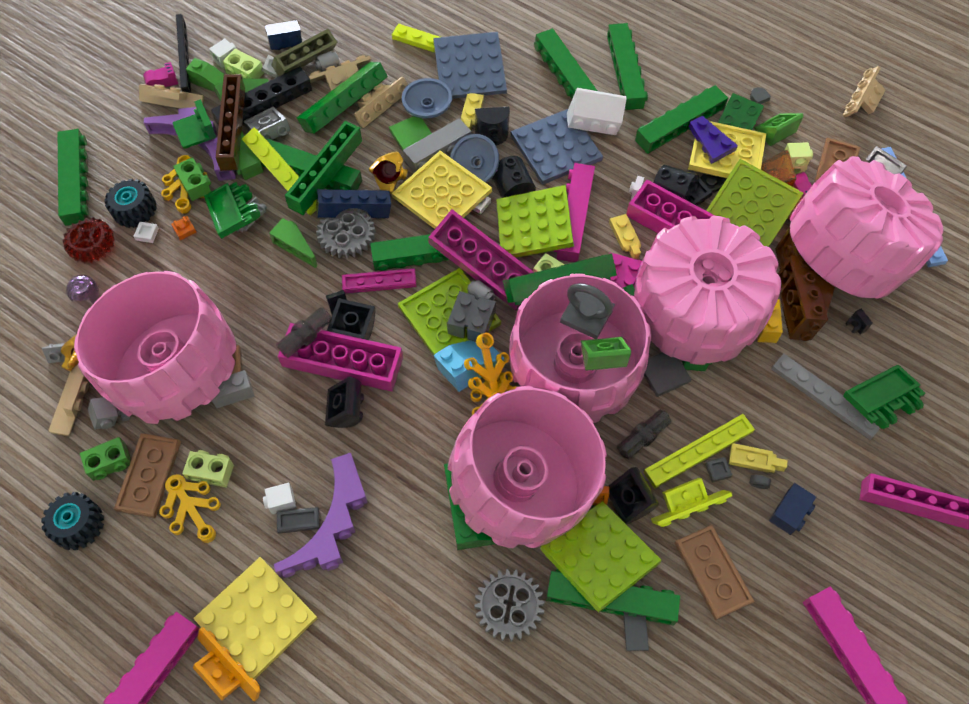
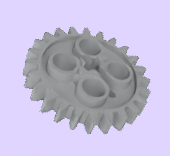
(348, 227)
(528, 609)

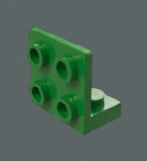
(741, 112)
(194, 128)

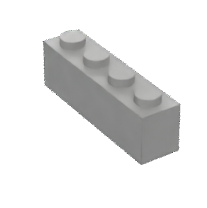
(441, 140)

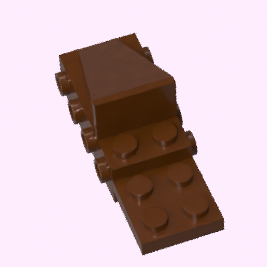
(803, 292)

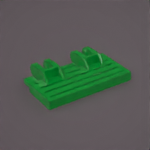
(230, 209)
(885, 394)

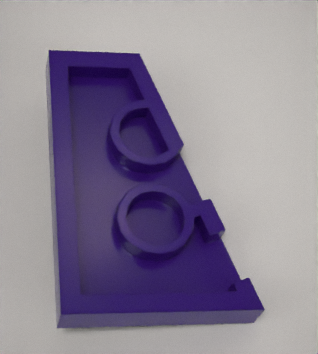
(714, 142)

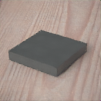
(665, 374)

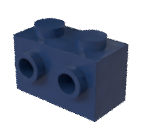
(283, 35)
(793, 508)

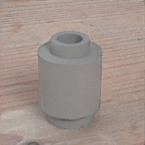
(326, 60)
(479, 289)

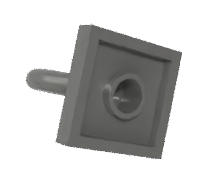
(587, 309)

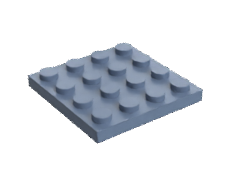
(471, 64)
(554, 147)

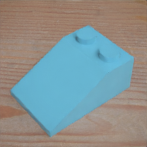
(451, 362)

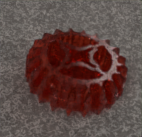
(98, 242)

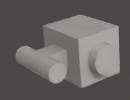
(104, 414)

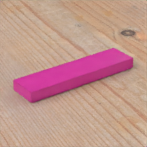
(379, 281)

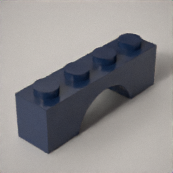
(332, 202)

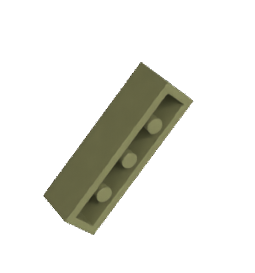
(304, 52)

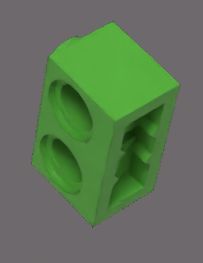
(192, 178)
(105, 455)

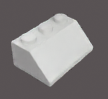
(596, 111)

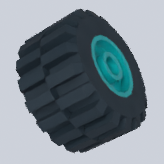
(130, 203)
(72, 521)

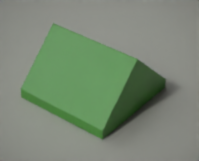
(780, 126)
(605, 353)

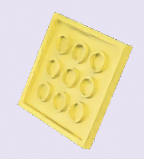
(749, 149)
(439, 188)
(256, 618)

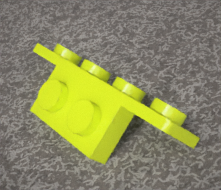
(688, 499)

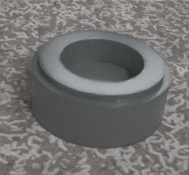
(760, 481)

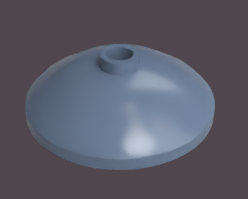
(426, 98)
(475, 148)

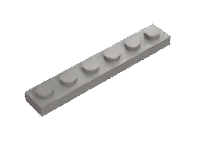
(824, 395)

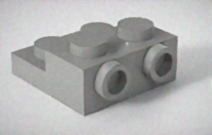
(269, 123)

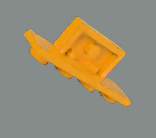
(221, 671)

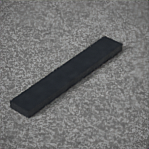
(183, 53)

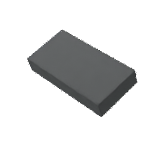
(298, 520)
(635, 633)

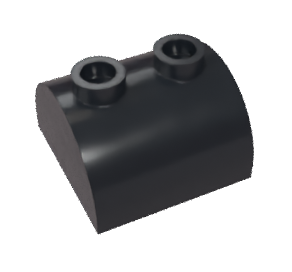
(493, 123)
(513, 177)
(676, 181)
(352, 319)
(344, 404)
(632, 496)

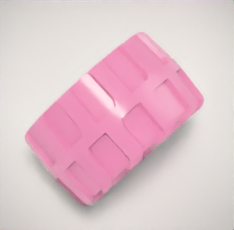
(865, 228)
(707, 289)
(155, 346)
(545, 349)
(545, 440)

